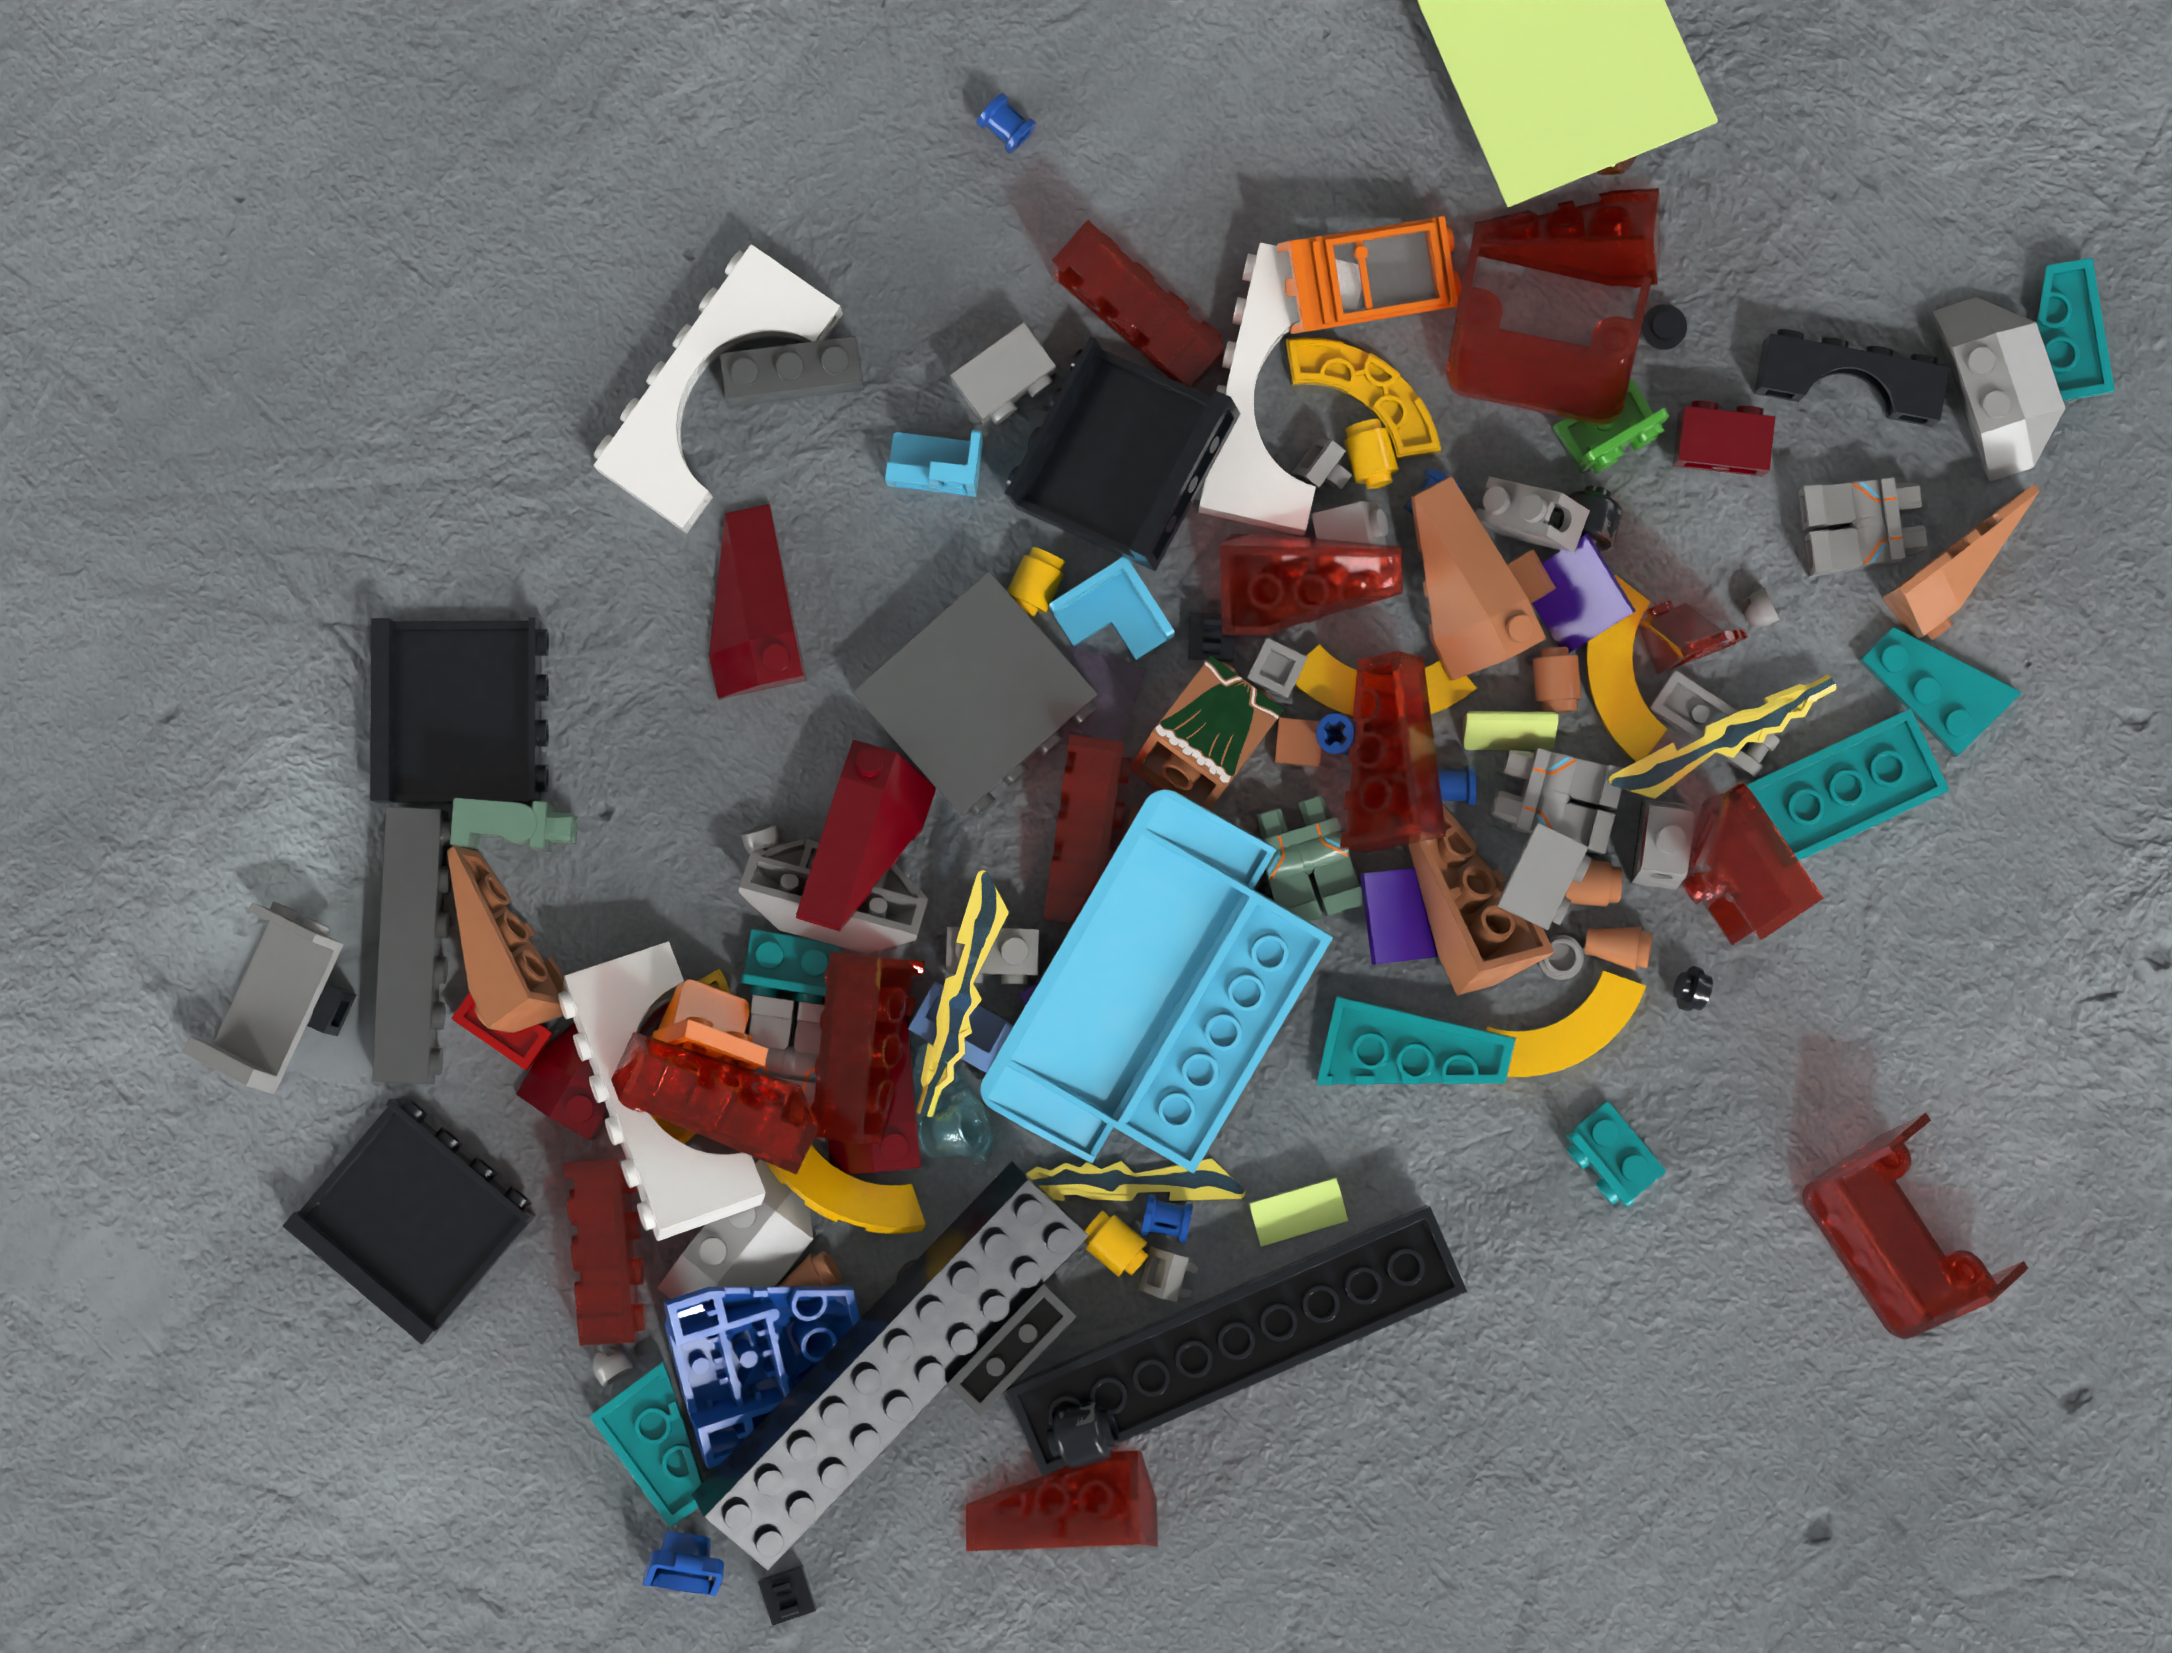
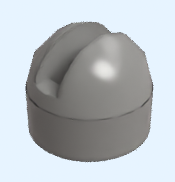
(1760, 609)
(760, 838)
(611, 1365)

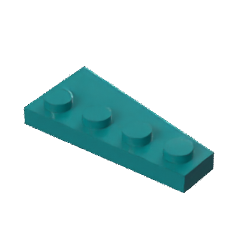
(1400, 1047)

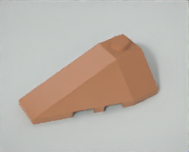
(1945, 582)
(1471, 592)
(1470, 932)
(502, 966)

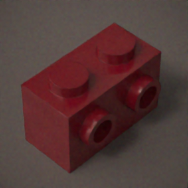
(1724, 439)

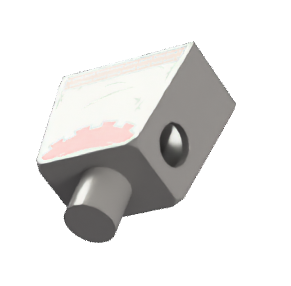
(1662, 844)

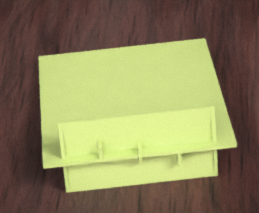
(1567, 84)

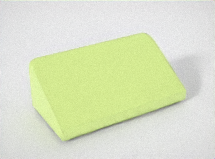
(1509, 730)
(1298, 1211)

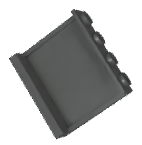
(977, 696)

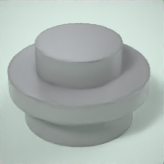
(1565, 960)

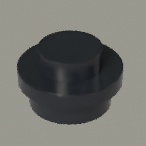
(1664, 327)
(1692, 989)

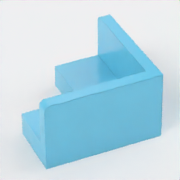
(935, 463)
(1118, 599)

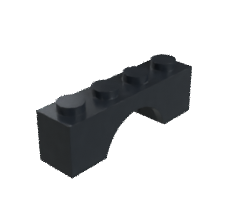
(1908, 388)

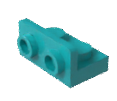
(787, 964)
(1614, 1155)

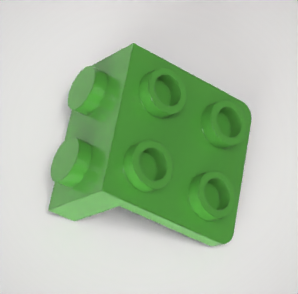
(1602, 444)

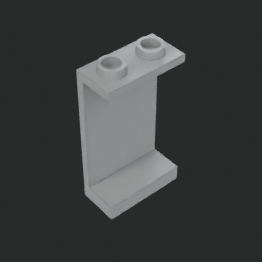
(271, 1001)

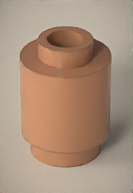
(1557, 680)
(1599, 885)

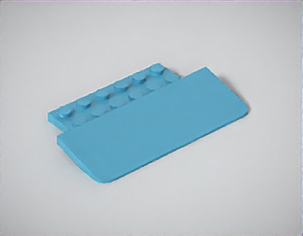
(1158, 992)

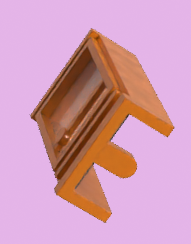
(1372, 274)

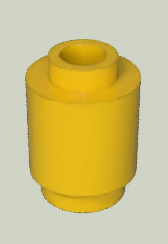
(1370, 454)
(1036, 581)
(1115, 1244)

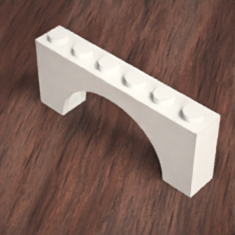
(751, 304)
(1245, 478)
(675, 1182)

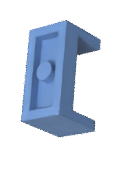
(987, 1029)

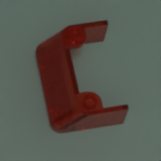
(1538, 370)
(1745, 868)
(1889, 1245)

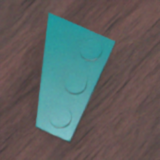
(2074, 330)
(1941, 690)
(653, 1443)

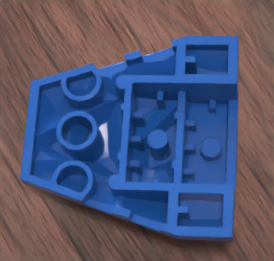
(747, 1350)

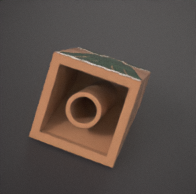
(1207, 735)

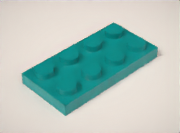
(1851, 785)

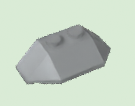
(2001, 383)
(776, 882)
(747, 1246)

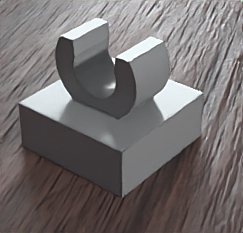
(1322, 465)
(1277, 668)
(1165, 1274)

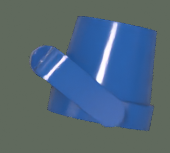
(684, 1565)

